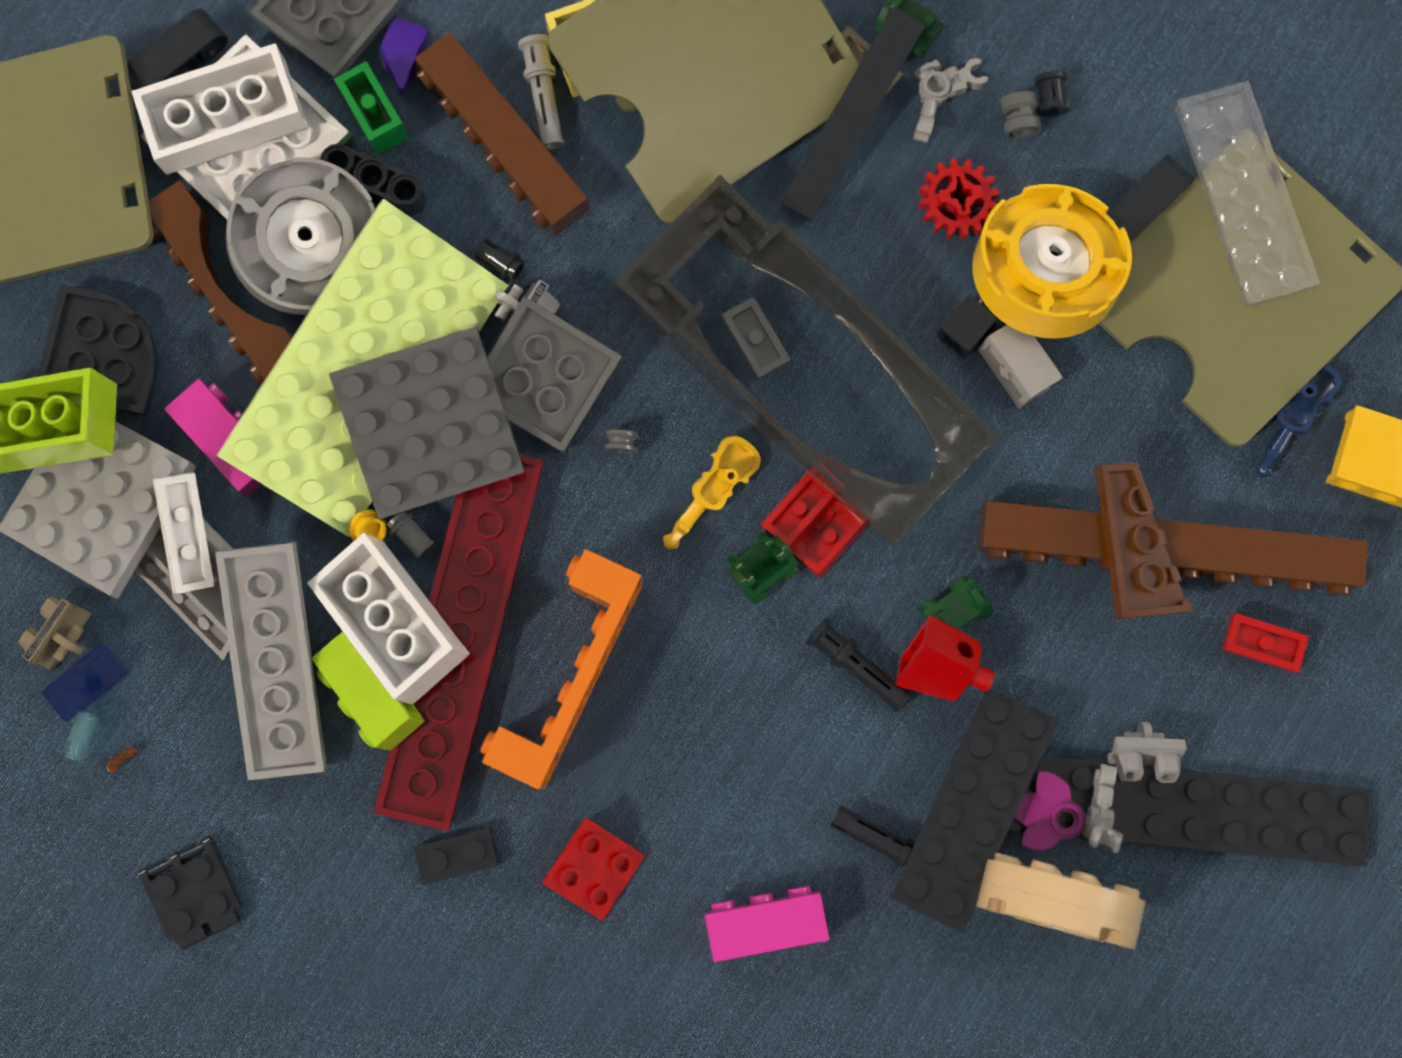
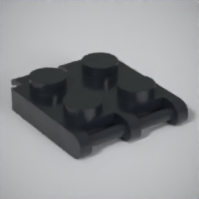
(192, 894)

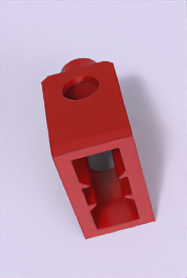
(942, 662)

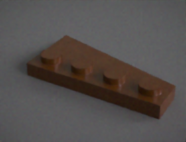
(1136, 554)

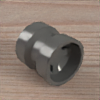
(1020, 115)

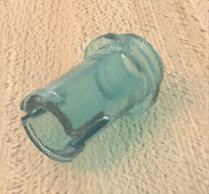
(81, 735)

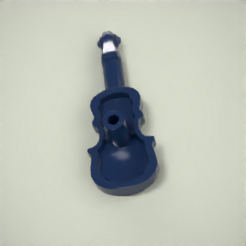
(1299, 415)

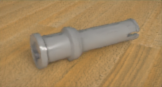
(540, 75)

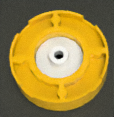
(1051, 261)

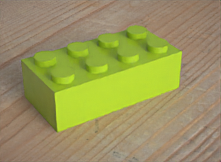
(56, 419)

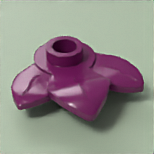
(1041, 813)

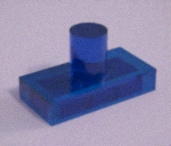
(84, 682)

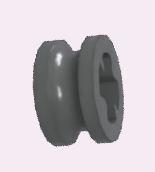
(621, 442)

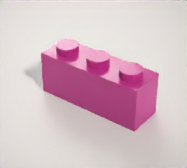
(209, 423)
(766, 924)

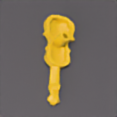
(733, 462)

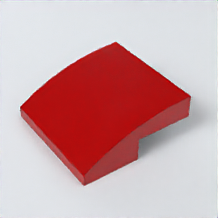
(814, 525)

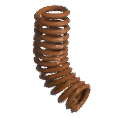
(120, 758)

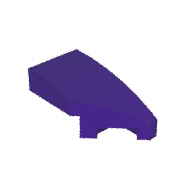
(399, 50)

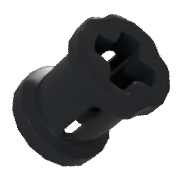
(1055, 81)

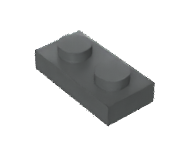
(755, 338)

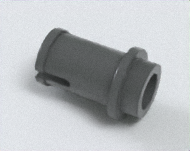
(410, 533)

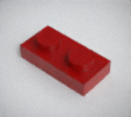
(1265, 643)

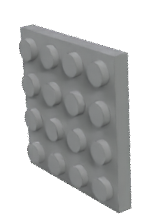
(95, 511)

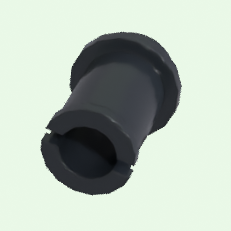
(506, 263)

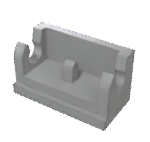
(1019, 364)

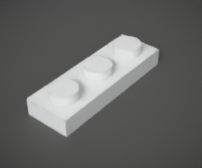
(183, 532)

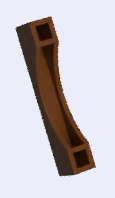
(186, 228)

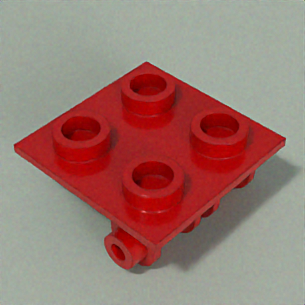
(593, 868)

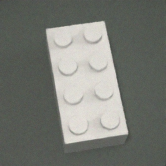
(219, 109)
(388, 619)

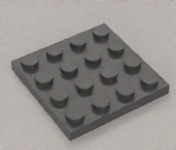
(427, 422)

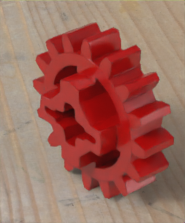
(942, 202)

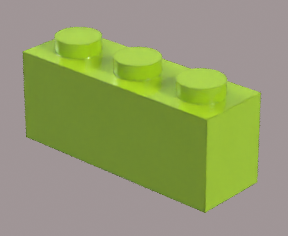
(363, 696)

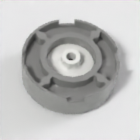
(278, 206)

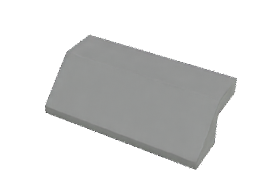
(198, 608)

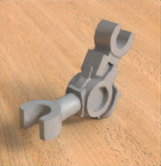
(938, 86)
(1099, 816)

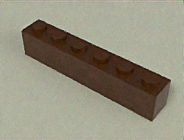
(501, 133)

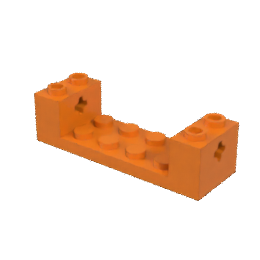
(612, 588)

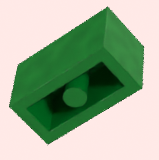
(371, 108)

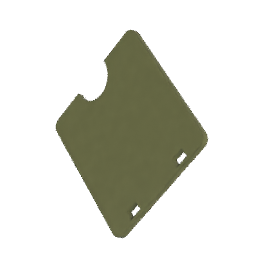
(711, 82)
(68, 160)
(1260, 355)

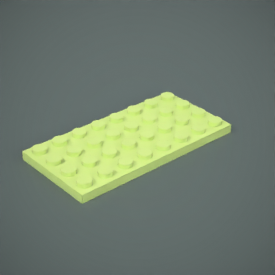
(385, 296)

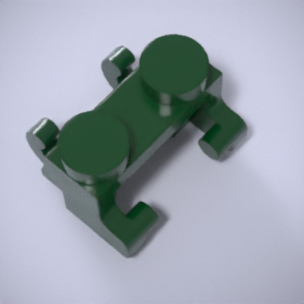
(929, 33)
(762, 567)
(960, 605)

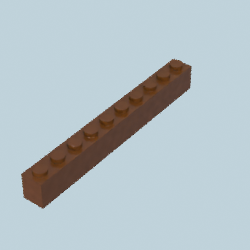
(1192, 547)

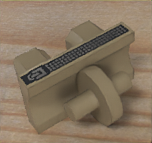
(57, 635)

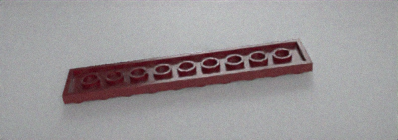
(472, 598)

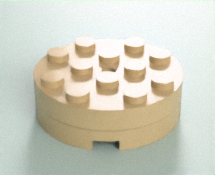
(1060, 902)

